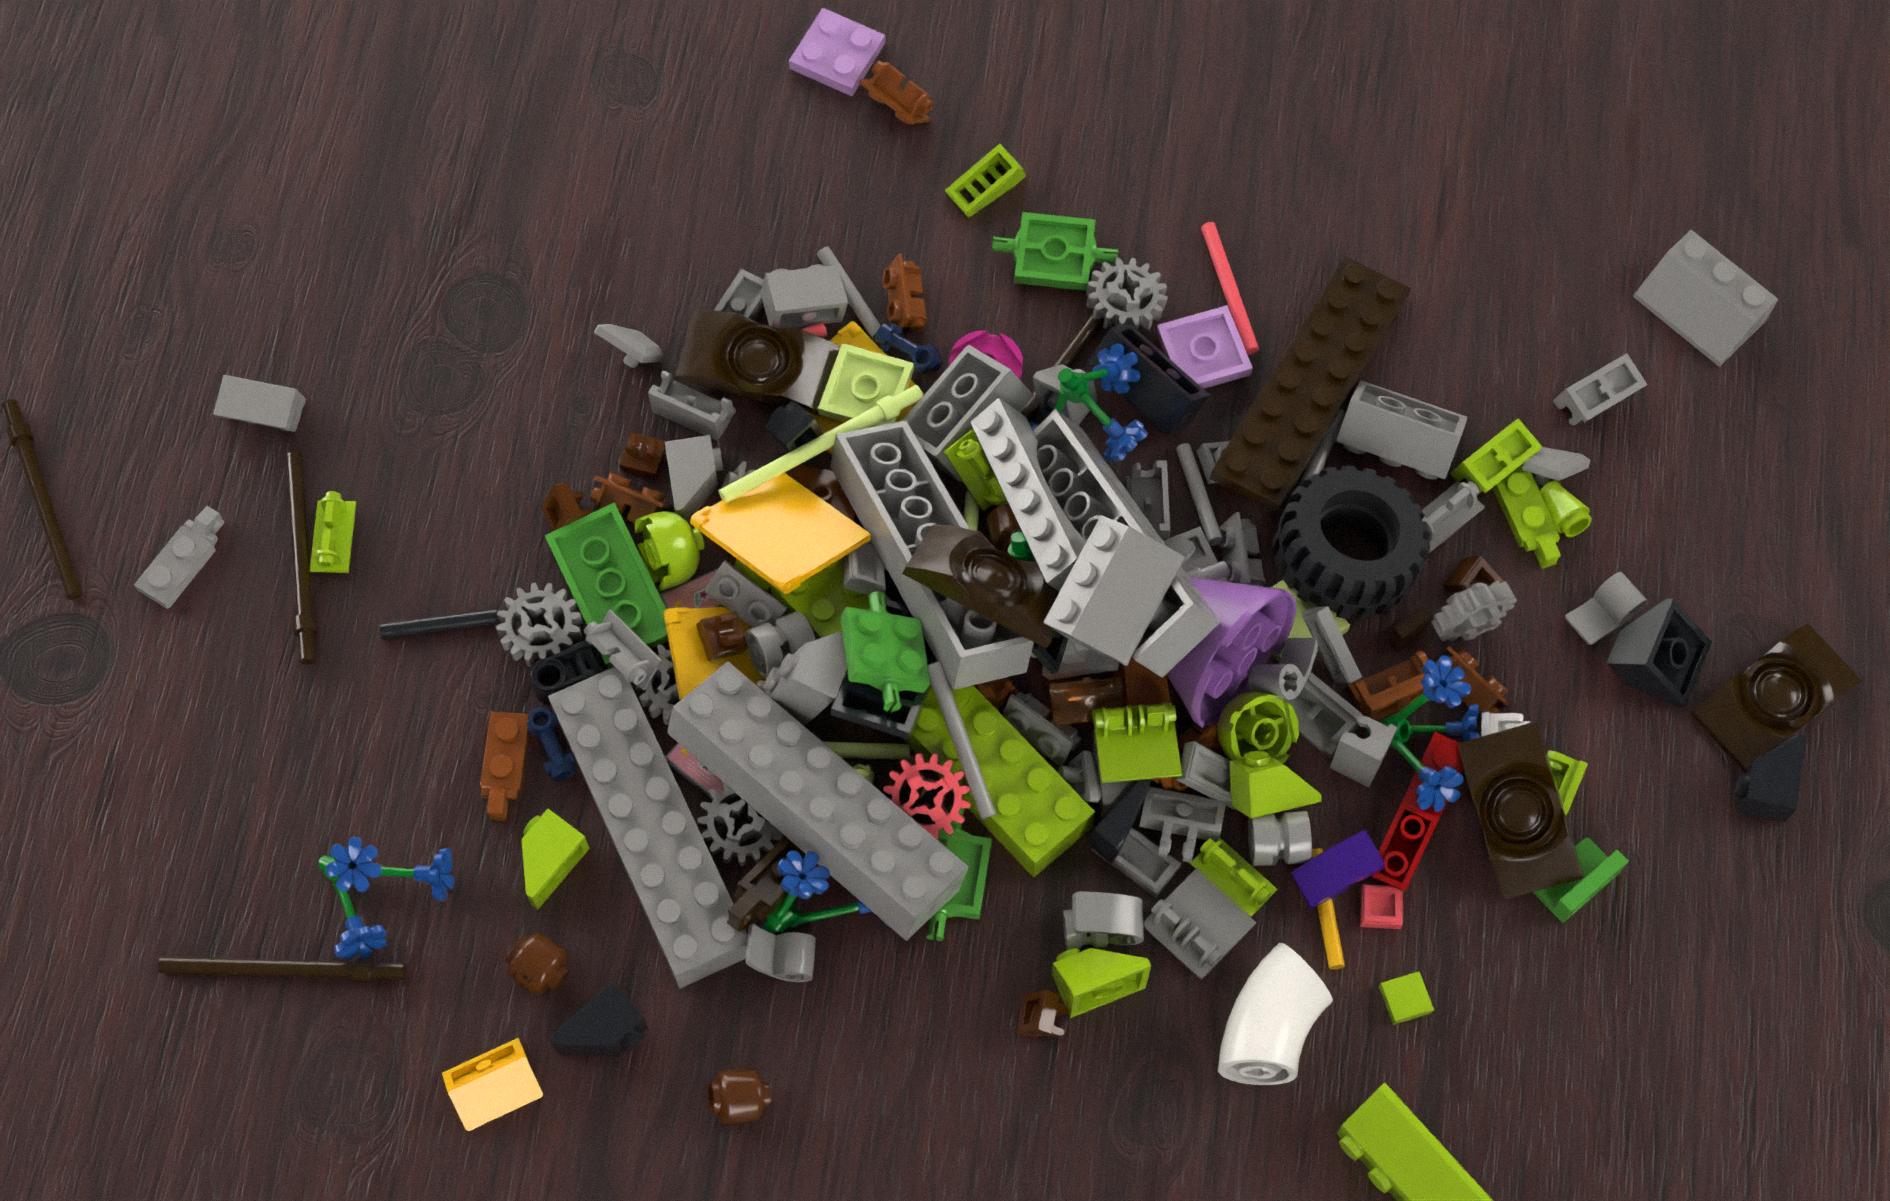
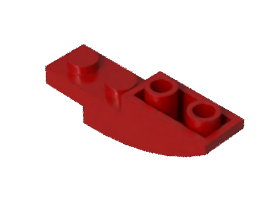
(1411, 825)

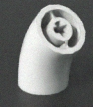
(1272, 1020)

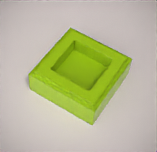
(1406, 998)

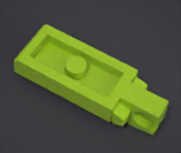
(1528, 516)

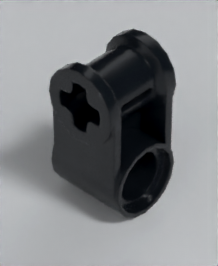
(567, 667)

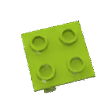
(1137, 742)

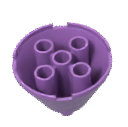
(1219, 667)

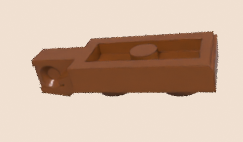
(504, 761)

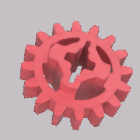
(916, 780)

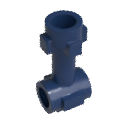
(924, 357)
(543, 726)

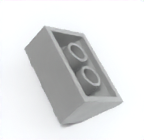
(1705, 298)
(957, 398)
(1401, 430)
(1113, 590)
(808, 678)

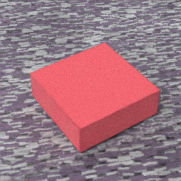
(1381, 907)

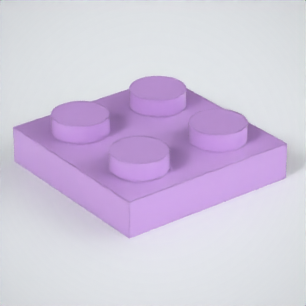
(837, 51)
(1206, 347)

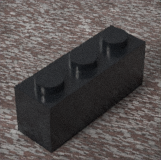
(1163, 389)

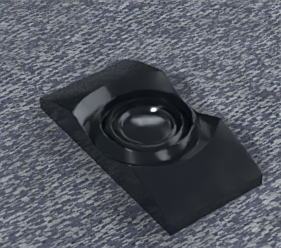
(865, 703)

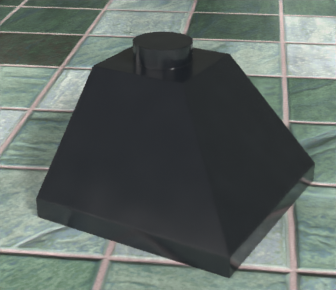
(1661, 653)

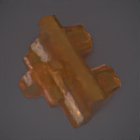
(1076, 699)

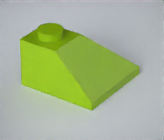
(1097, 977)

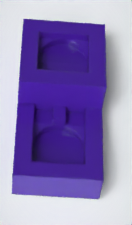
(1337, 869)

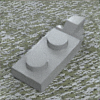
(181, 558)

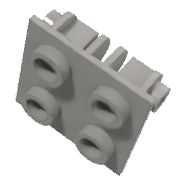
(1198, 923)

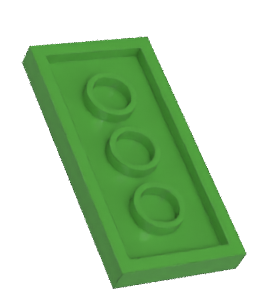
(609, 574)

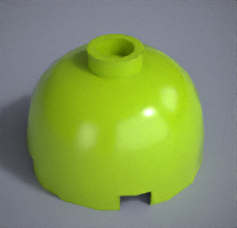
(669, 548)
(1257, 724)

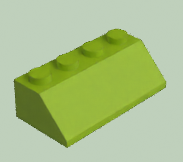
(1404, 1153)

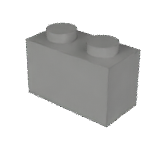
(804, 296)

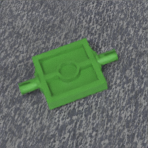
(1054, 251)
(885, 650)
(968, 900)

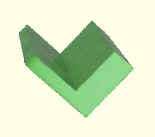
(1598, 872)

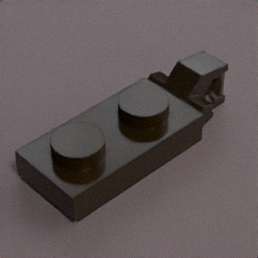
(761, 888)

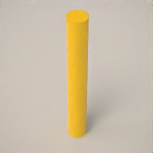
(1330, 929)

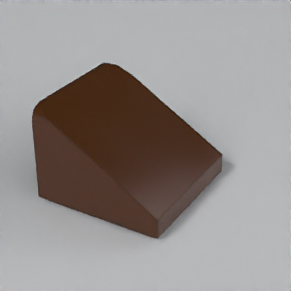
(1469, 572)

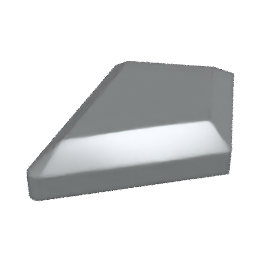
(632, 342)
(1555, 464)
(1083, 776)

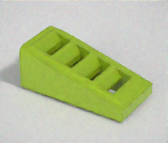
(987, 164)

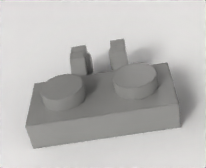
(1184, 816)

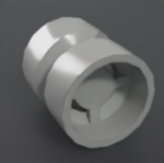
(772, 643)
(1280, 839)

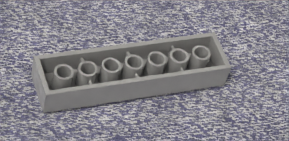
(1089, 489)
(898, 503)
(817, 800)
(650, 825)

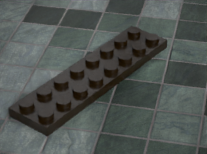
(1310, 385)

